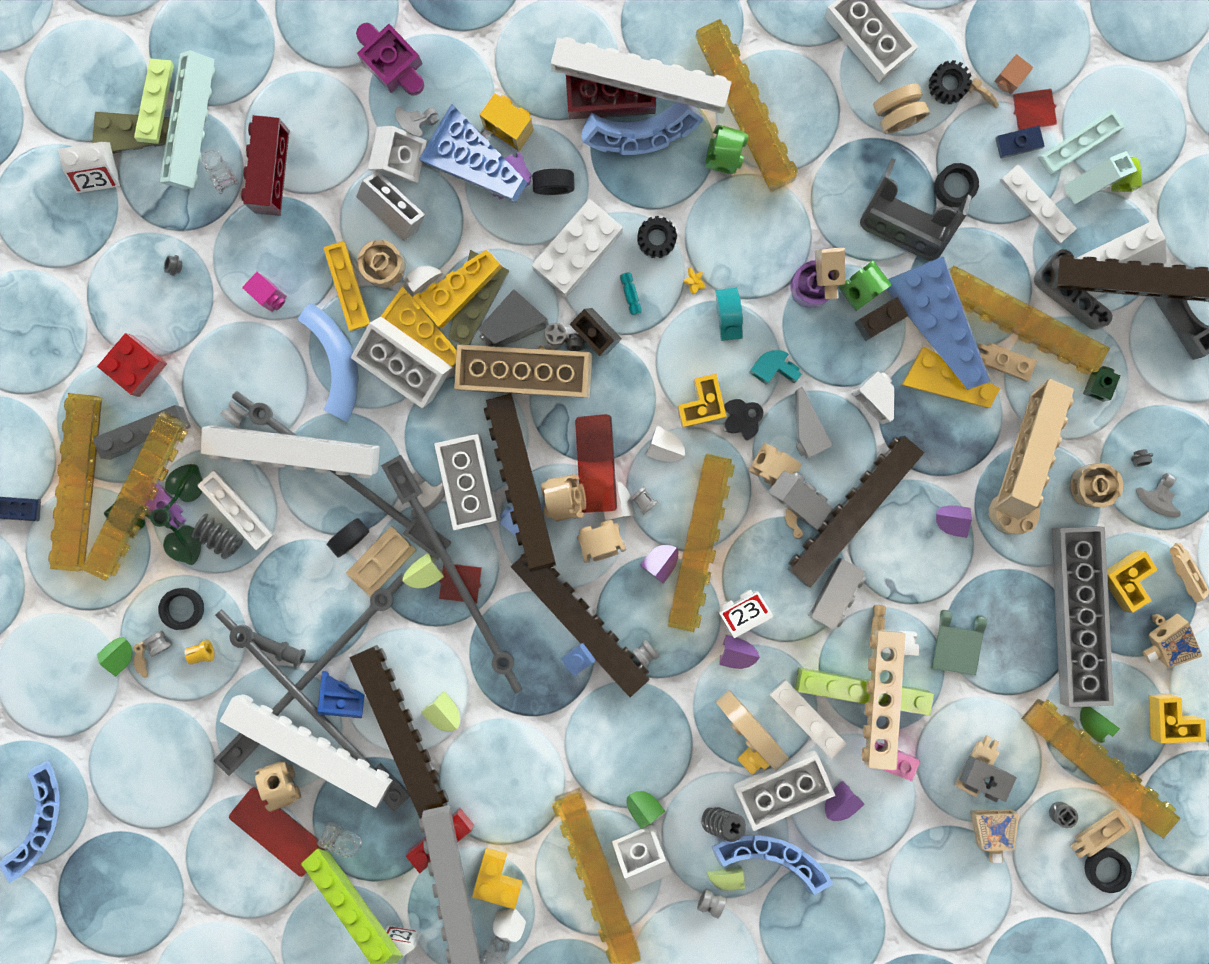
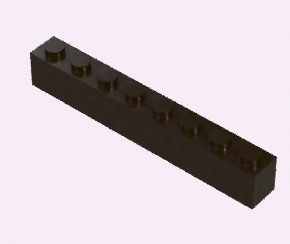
(1130, 278)
(520, 482)
(855, 511)
(585, 626)
(398, 730)

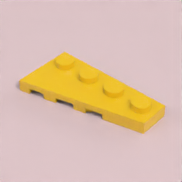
(452, 293)
(413, 321)
(933, 375)

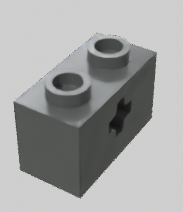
(998, 786)

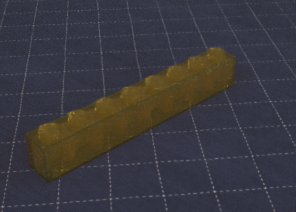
(746, 106)
(1028, 323)
(75, 482)
(135, 495)
(699, 543)
(1102, 769)
(597, 878)

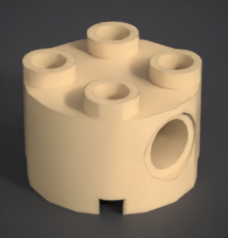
(381, 263)
(771, 463)
(1096, 485)
(563, 498)
(1010, 524)
(601, 541)
(267, 783)

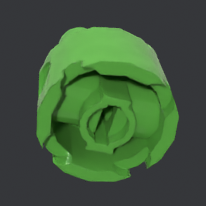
(726, 149)
(864, 285)

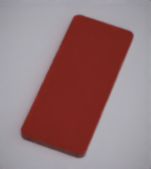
(596, 462)
(275, 831)

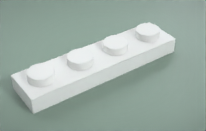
(1038, 204)
(235, 510)
(808, 718)

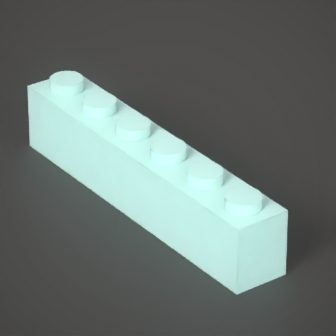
(187, 120)

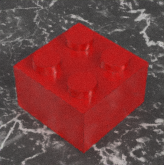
(132, 365)

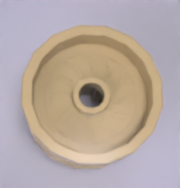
(901, 108)

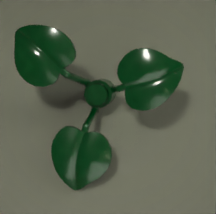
(179, 544)

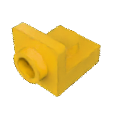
(752, 761)

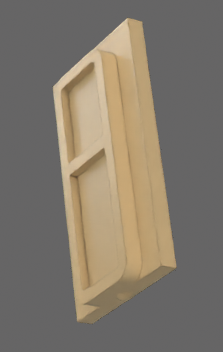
(381, 561)

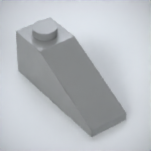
(809, 430)

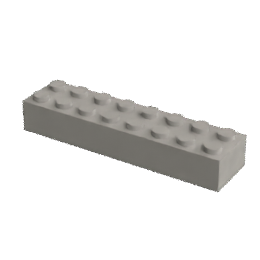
(1082, 616)

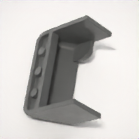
(907, 225)

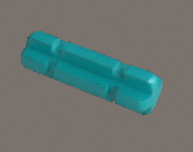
(630, 293)

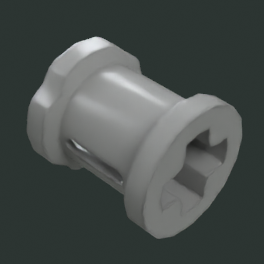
(644, 500)

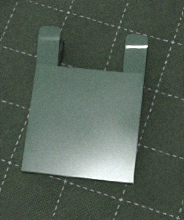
(957, 647)

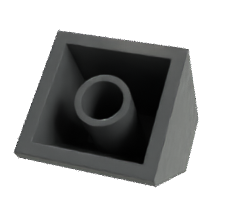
(511, 321)

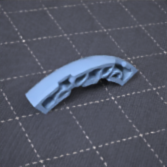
(642, 135)
(343, 368)
(43, 826)
(776, 850)

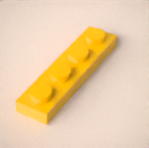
(347, 286)

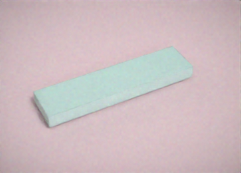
(1081, 142)

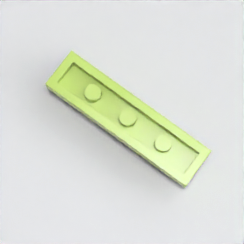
(154, 101)

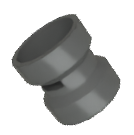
(1061, 810)

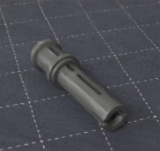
(281, 650)

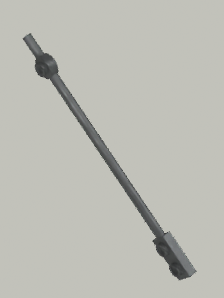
(408, 490)
(414, 528)
(243, 746)
(396, 793)

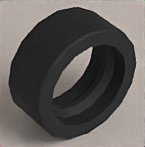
(968, 172)
(553, 181)
(347, 537)
(164, 614)
(1124, 874)

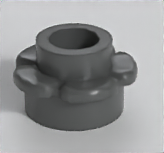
(172, 265)
(575, 342)
(1141, 458)

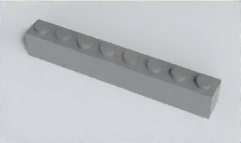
(450, 886)

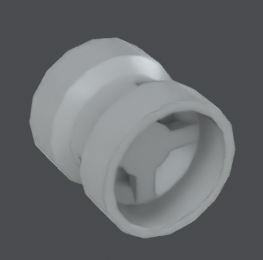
(711, 903)

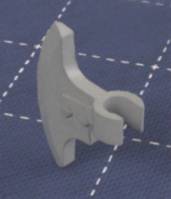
(414, 120)
(431, 494)
(1161, 498)

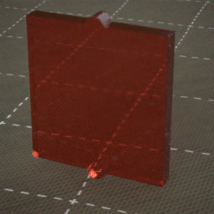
(1034, 109)
(471, 578)

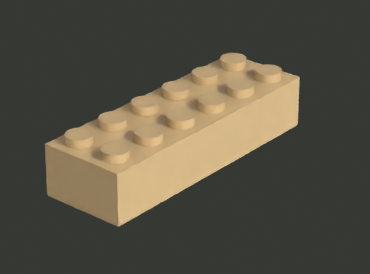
(523, 371)
(1034, 449)

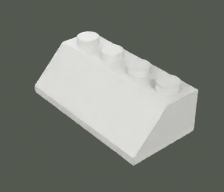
(1141, 244)

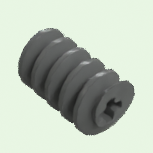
(215, 537)
(723, 824)

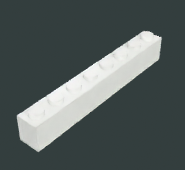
(640, 75)
(290, 450)
(306, 750)

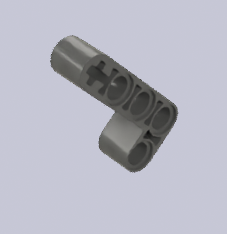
(1070, 301)

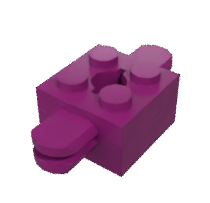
(390, 58)

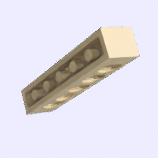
(886, 756)

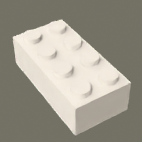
(871, 35)
(577, 248)
(401, 362)
(466, 482)
(785, 791)

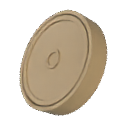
(745, 724)

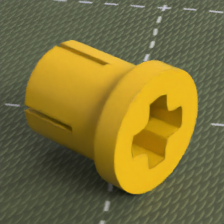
(200, 653)

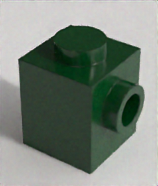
(1102, 384)

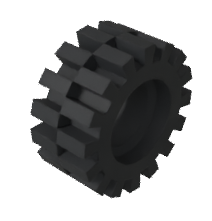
(956, 71)
(656, 250)

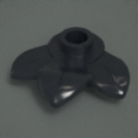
(740, 420)

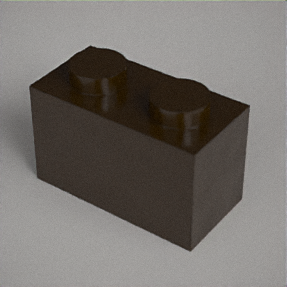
(881, 319)
(595, 331)

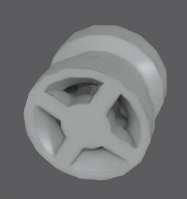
(555, 330)
(234, 413)
(156, 643)
(645, 653)

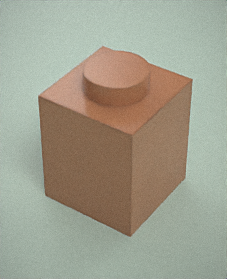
(1013, 74)

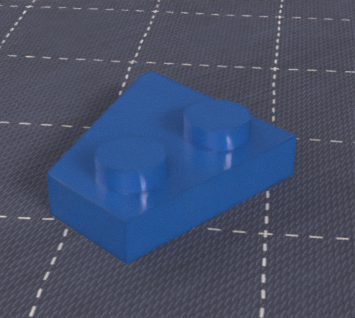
(339, 699)

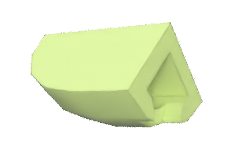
(422, 573)
(443, 713)
(728, 879)

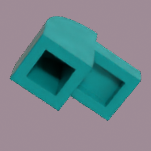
(729, 313)
(773, 362)

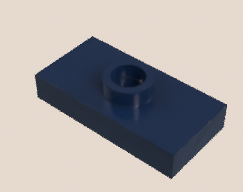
(1019, 142)
(20, 508)

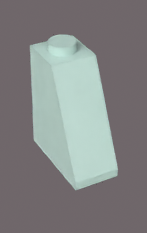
(1100, 177)

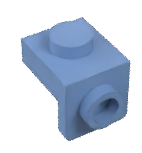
(578, 659)

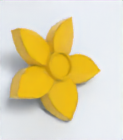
(694, 281)

